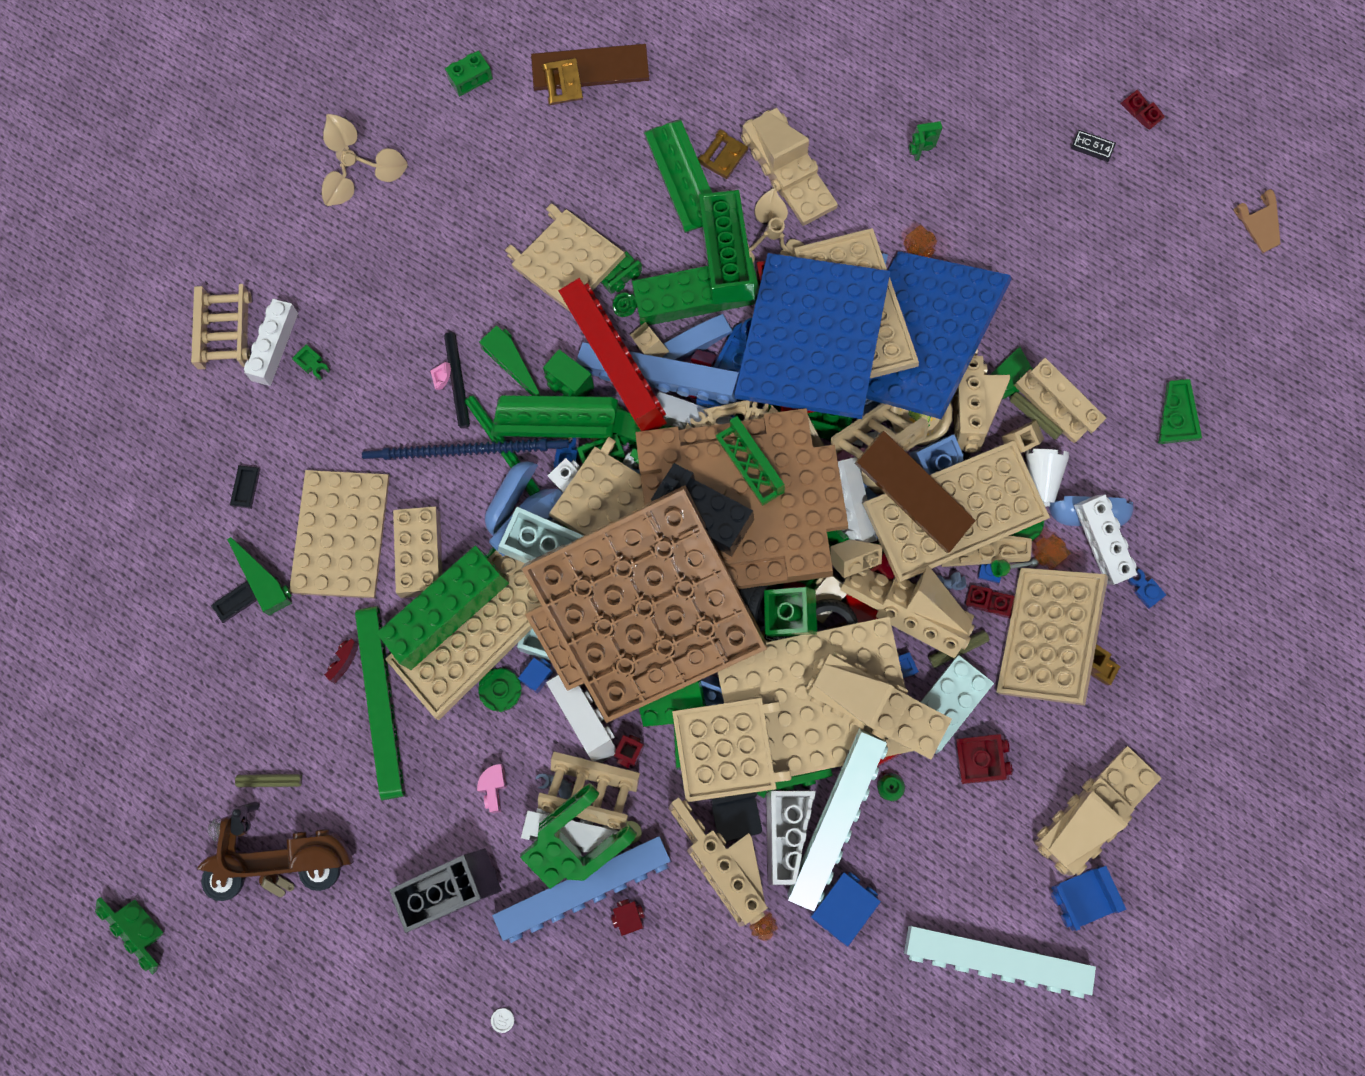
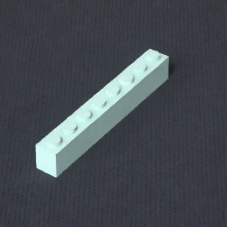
(837, 818)
(999, 960)

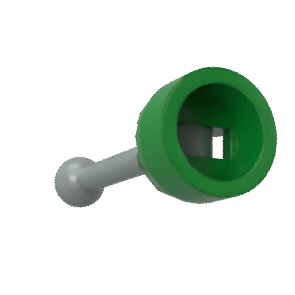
(1001, 567)

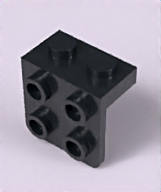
(736, 816)

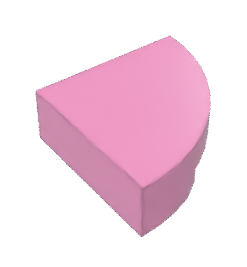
(441, 375)

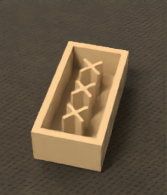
(417, 549)

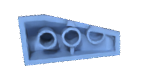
(938, 455)
(538, 504)

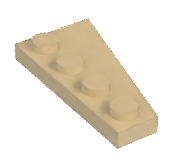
(1008, 548)

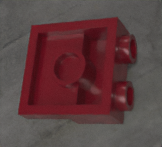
(984, 759)

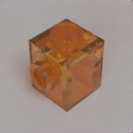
(920, 242)
(1051, 551)

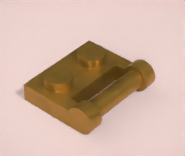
(568, 78)
(727, 159)

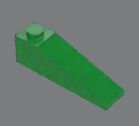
(504, 353)
(267, 589)

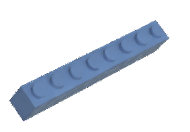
(672, 375)
(573, 893)

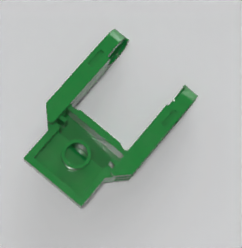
(555, 856)

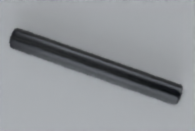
(457, 380)

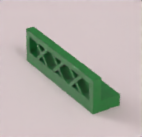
(757, 456)

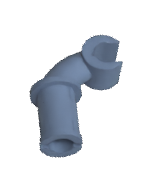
(955, 581)
(565, 788)

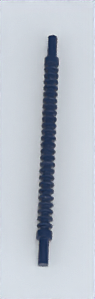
(388, 453)

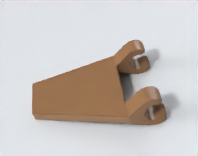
(1263, 224)

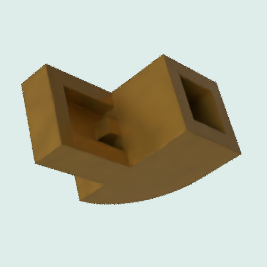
(1103, 667)

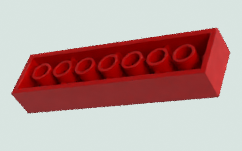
(613, 355)

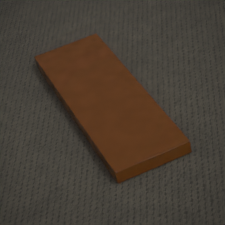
(596, 65)
(915, 491)

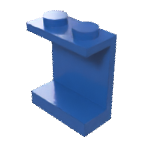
(1087, 897)
(846, 908)

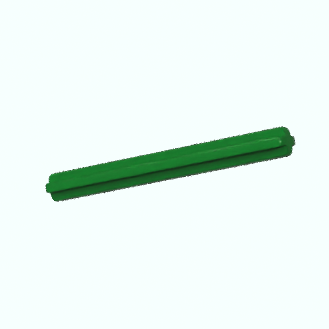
(486, 424)

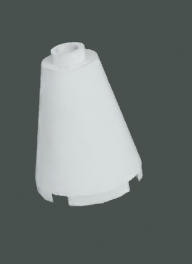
(1047, 472)

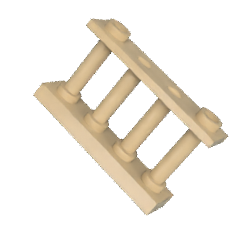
(202, 318)
(1059, 400)
(906, 439)
(593, 771)

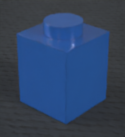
(536, 674)

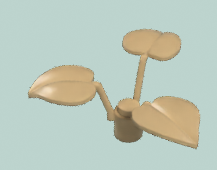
(337, 136)
(773, 211)

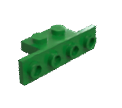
(134, 928)

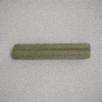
(1035, 414)
(976, 640)
(269, 780)

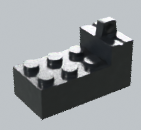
(724, 518)
(445, 889)

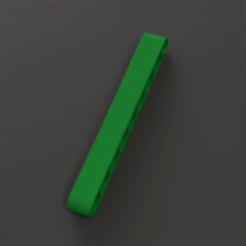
(379, 705)

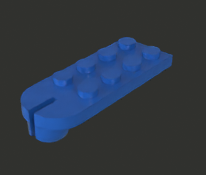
(731, 357)

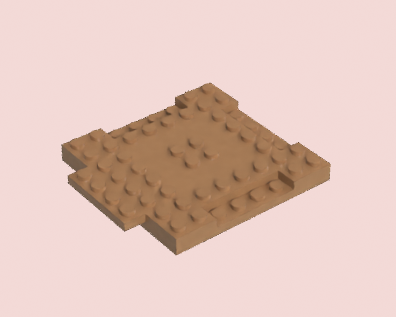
(787, 533)
(640, 607)

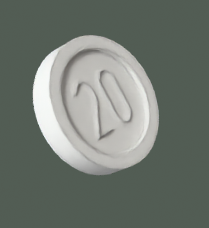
(502, 1020)

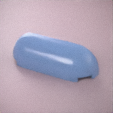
(508, 495)
(1066, 514)

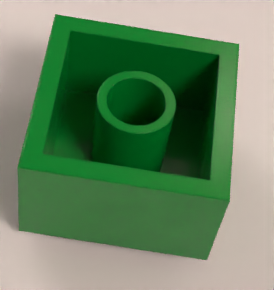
(567, 376)
(790, 612)

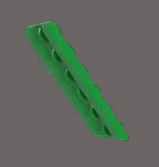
(679, 171)
(555, 416)

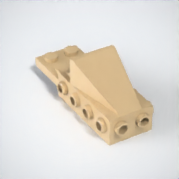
(787, 164)
(976, 404)
(925, 604)
(877, 705)
(1096, 813)
(737, 863)

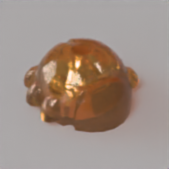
(767, 933)

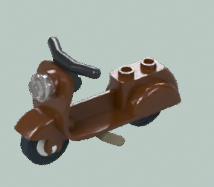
(314, 857)

